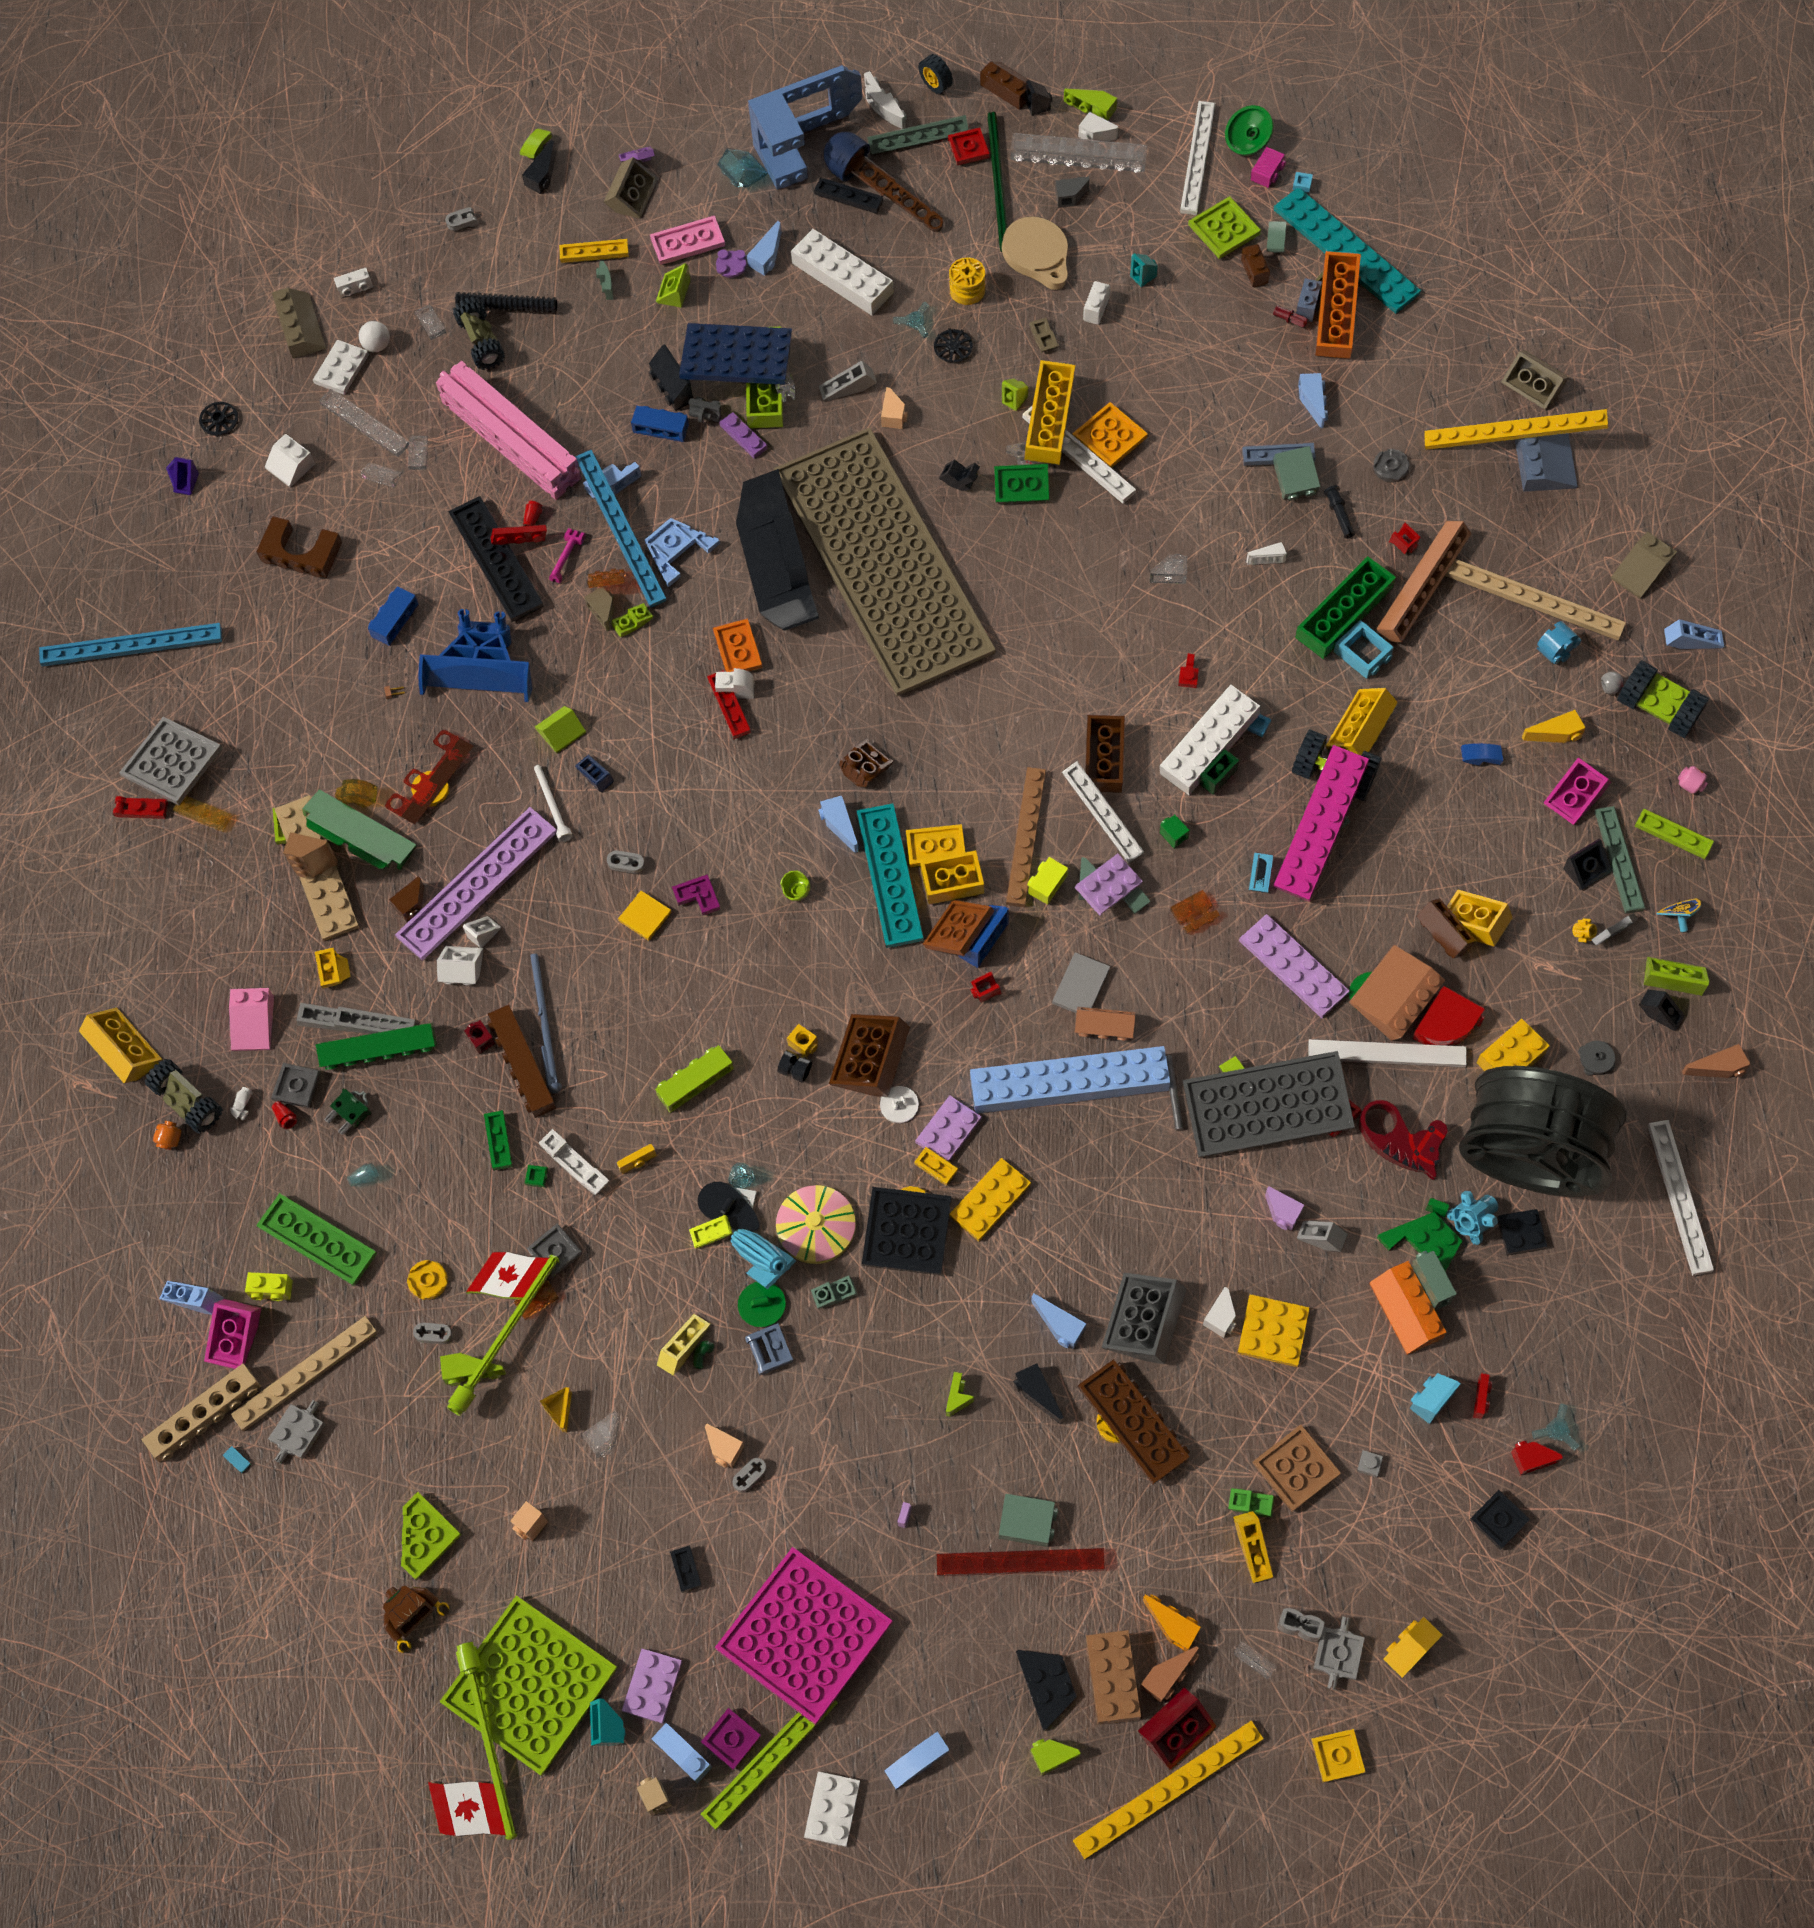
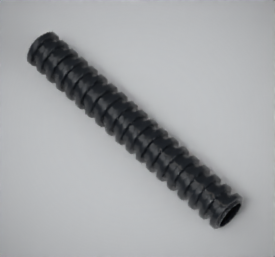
(511, 302)

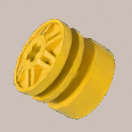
(967, 281)

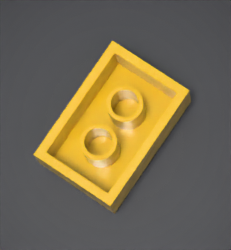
(952, 877)
(1514, 1048)

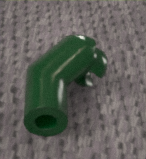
(699, 1353)

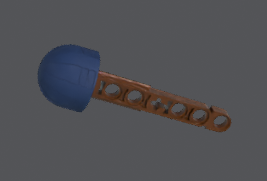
(847, 156)

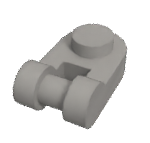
(455, 222)

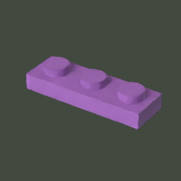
(743, 435)

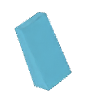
(236, 1459)

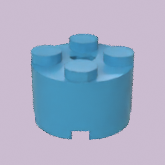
(1558, 643)

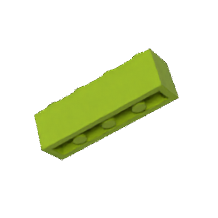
(694, 1079)

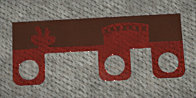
(431, 784)

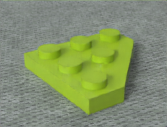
(424, 1536)

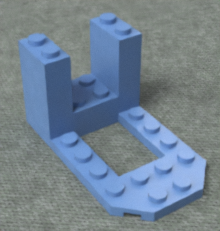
(779, 133)

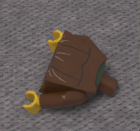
(406, 1610)

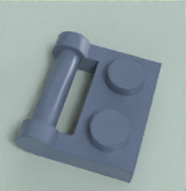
(775, 1346)

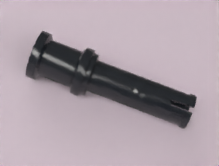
(1337, 504)

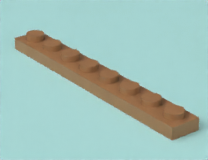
(1025, 837)

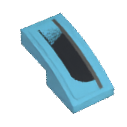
(1261, 872)

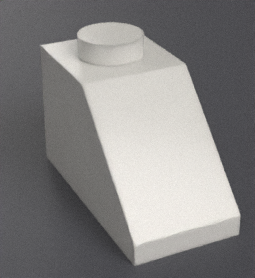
(1097, 128)
(1222, 1315)

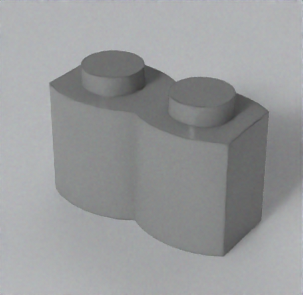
(1294, 1623)

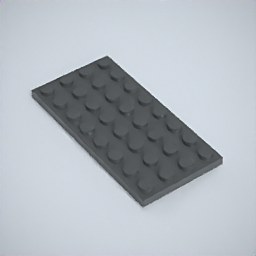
(1268, 1104)

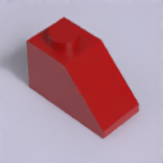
(1533, 1457)

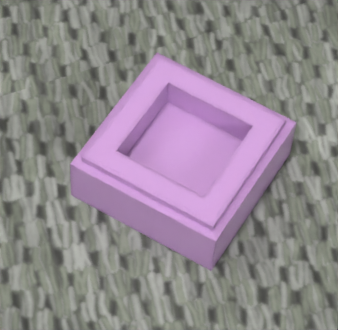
(904, 1515)

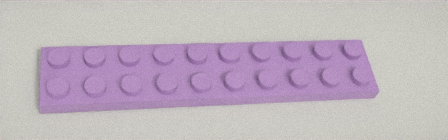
(475, 883)

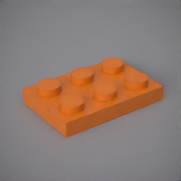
(737, 646)

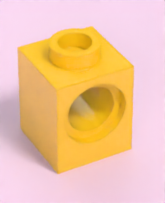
(798, 1034)

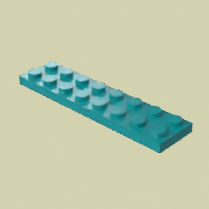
(889, 876)

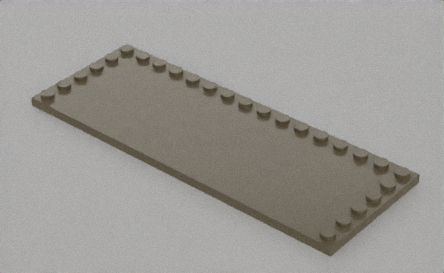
(884, 562)

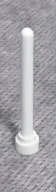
(563, 832)

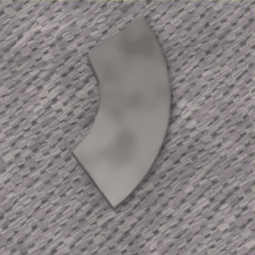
(1615, 929)

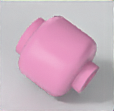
(1692, 779)

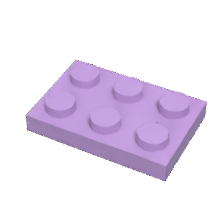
(1108, 884)
(948, 1128)
(652, 1686)

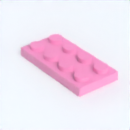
(687, 240)

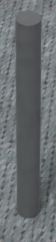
(1174, 1095)

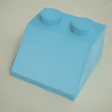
(1434, 1396)

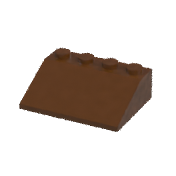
(870, 1054)

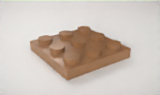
(1296, 1468)

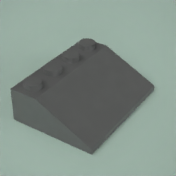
(1144, 1317)

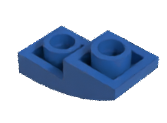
(1481, 752)

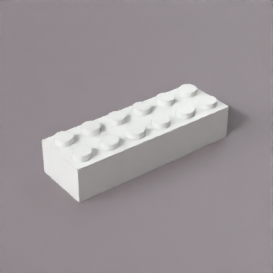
(842, 272)
(1208, 738)

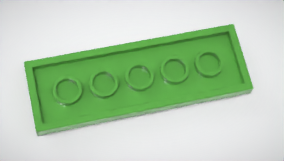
(316, 1239)

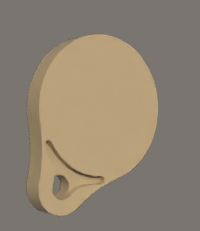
(1037, 250)

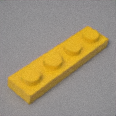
(594, 250)

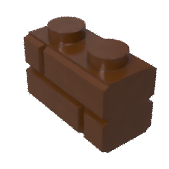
(1255, 265)

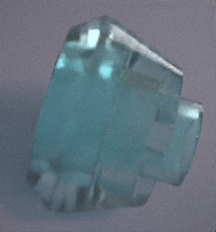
(741, 1175)

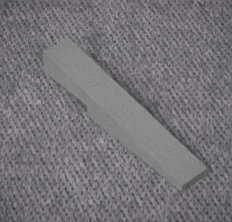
(349, 1019)

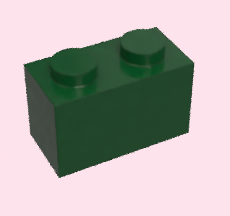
(1219, 772)

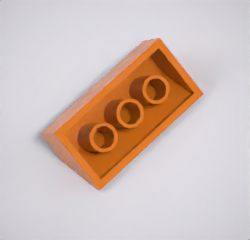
(1408, 1308)

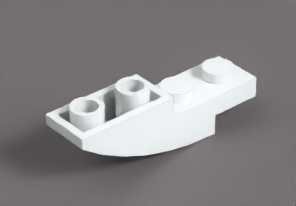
(883, 103)

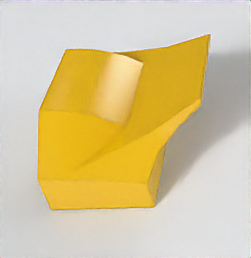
(331, 967)

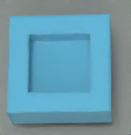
(1302, 181)

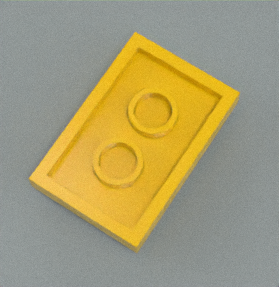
(934, 843)

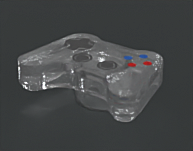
(1018, 451)

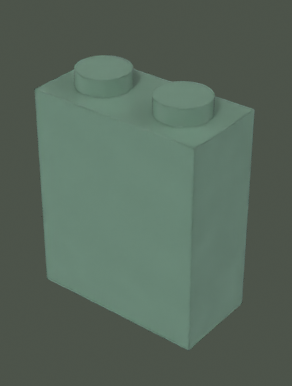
(1296, 473)
(1433, 1279)
(1027, 1520)

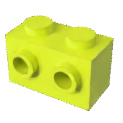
(1048, 880)
(268, 1286)

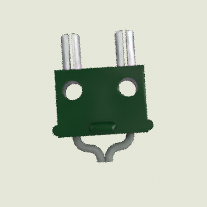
(350, 1108)

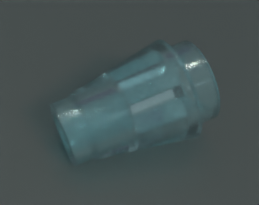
(362, 1175)

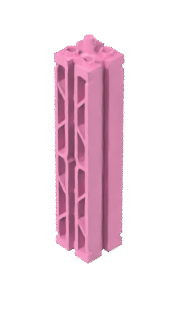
(508, 430)

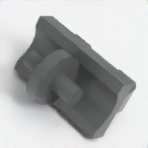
(705, 410)

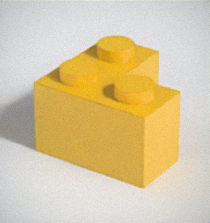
(1413, 1645)

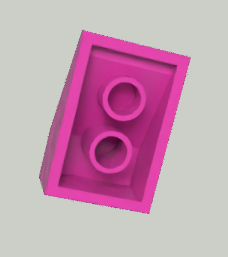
(1577, 791)
(231, 1333)

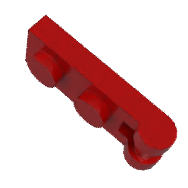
(140, 808)

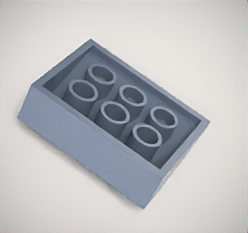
(1546, 463)

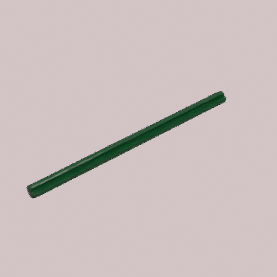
(997, 176)

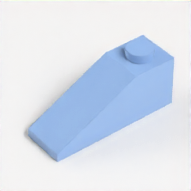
(764, 254)
(1693, 636)
(838, 821)
(1063, 1325)
(681, 1753)

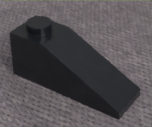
(540, 171)
(1036, 1390)

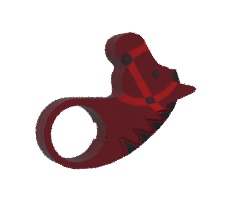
(1410, 1151)

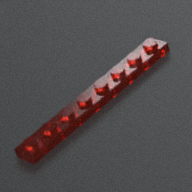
(1020, 1562)

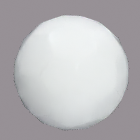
(374, 336)

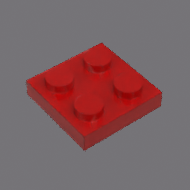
(968, 146)

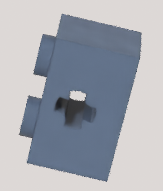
(1309, 298)

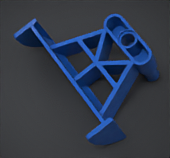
(475, 667)

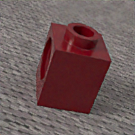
(484, 1042)

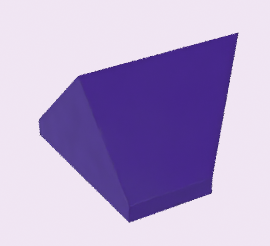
(182, 475)

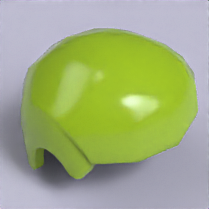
(795, 885)

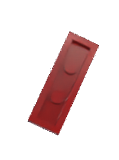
(518, 534)

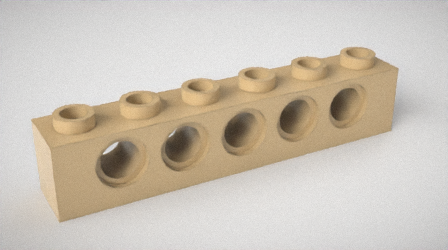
(190, 1413)

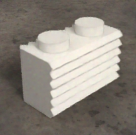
(1096, 302)

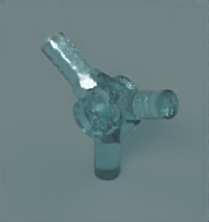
(914, 320)
(1557, 1429)

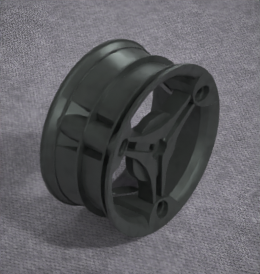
(1543, 1131)

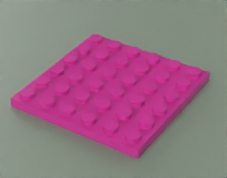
(803, 1635)

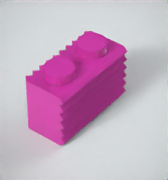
(1267, 167)

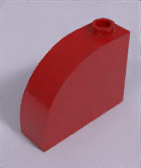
(1448, 1020)

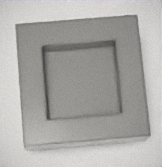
(1369, 1463)

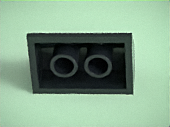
(665, 372)

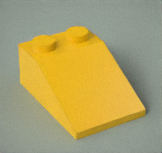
(1481, 916)

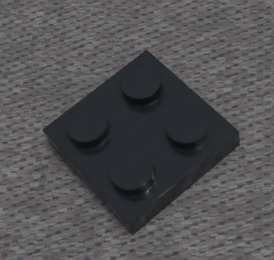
(1522, 1232)
(1499, 1519)

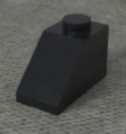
(1037, 98)
(1662, 1008)

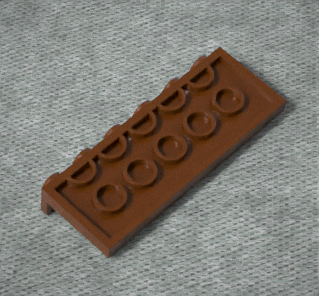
(1134, 1421)

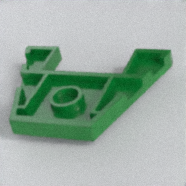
(1425, 1234)

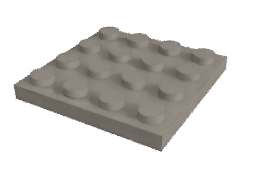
(171, 760)

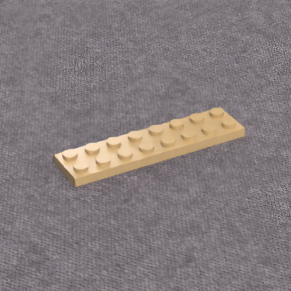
(325, 891)

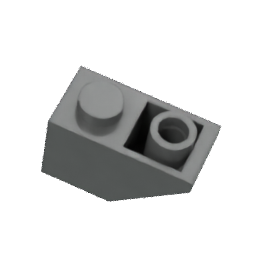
(1071, 191)

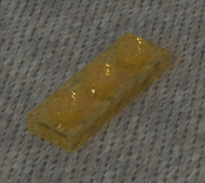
(203, 813)

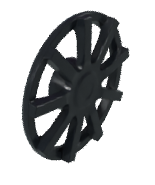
(953, 345)
(219, 419)

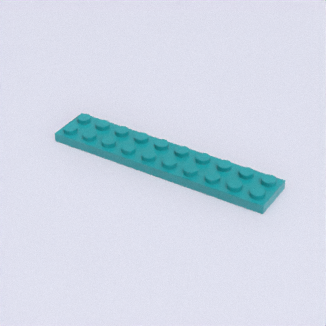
(1332, 236)

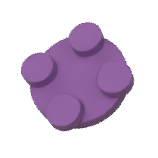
(731, 263)

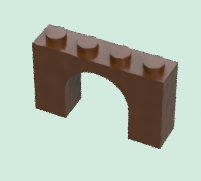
(315, 562)

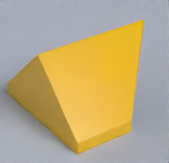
(558, 1407)

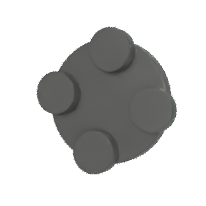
(1597, 1058)

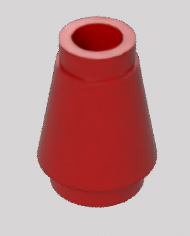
(532, 513)
(284, 1116)

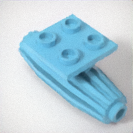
(767, 1258)

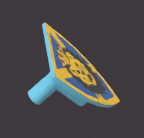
(1683, 910)

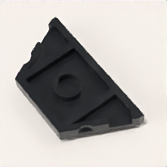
(1047, 1684)

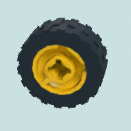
(935, 73)

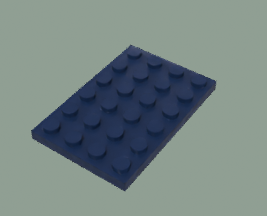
(736, 353)

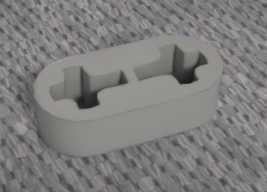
(432, 1338)
(745, 1471)

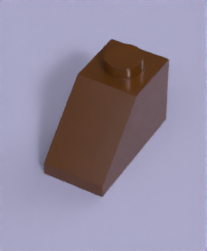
(409, 899)

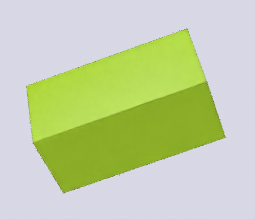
(1676, 976)

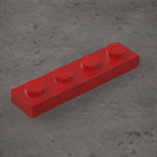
(730, 709)

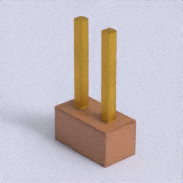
(388, 691)

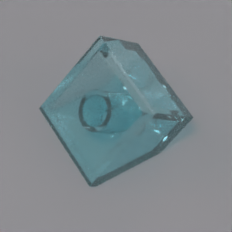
(741, 168)

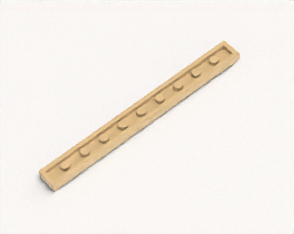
(1536, 599)

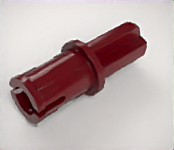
(1290, 316)

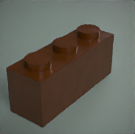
(1446, 928)

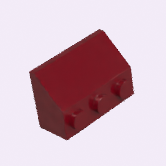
(1177, 1728)

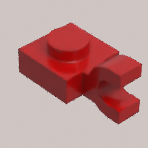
(1188, 675)

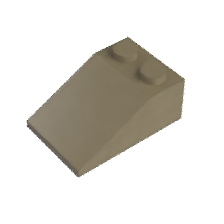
(1644, 565)

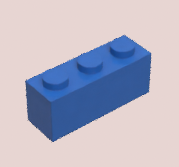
(660, 423)
(392, 615)

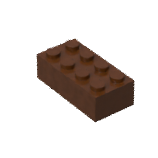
(1105, 752)

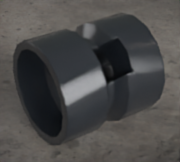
(796, 1066)

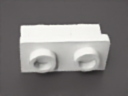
(353, 282)

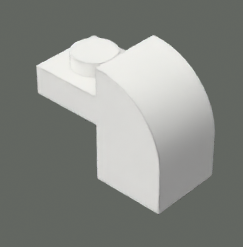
(739, 682)

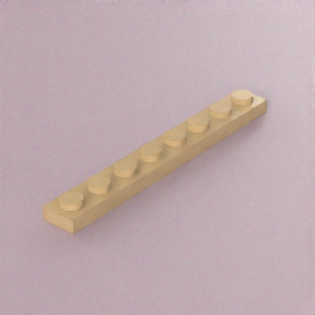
(304, 1373)

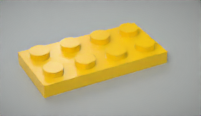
(990, 1199)

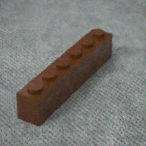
(521, 1060)

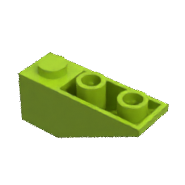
(1091, 101)
(460, 1368)

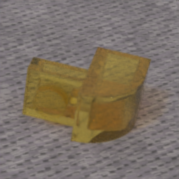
(357, 792)

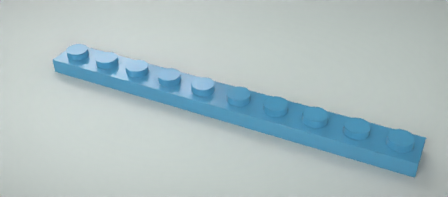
(620, 528)
(130, 644)

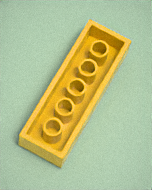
(1049, 412)

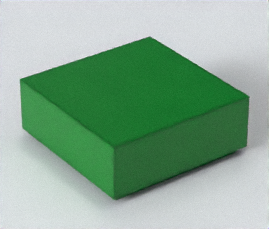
(536, 1176)
(1437, 1206)

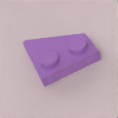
(642, 154)

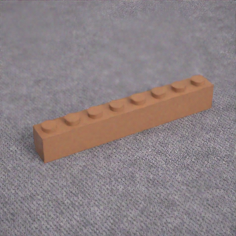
(1423, 581)

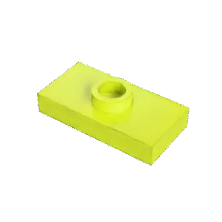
(711, 1231)

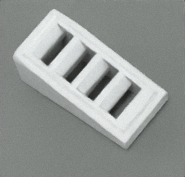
(1267, 555)

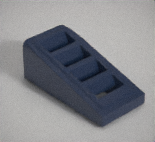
(602, 781)

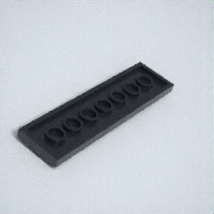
(496, 560)

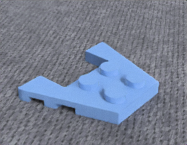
(671, 541)

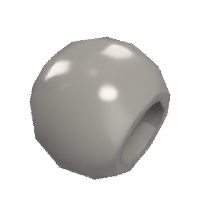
(1612, 683)

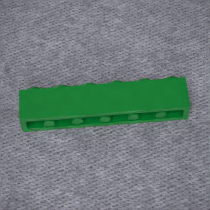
(376, 1045)

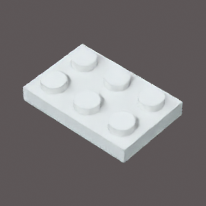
(340, 367)
(832, 1809)

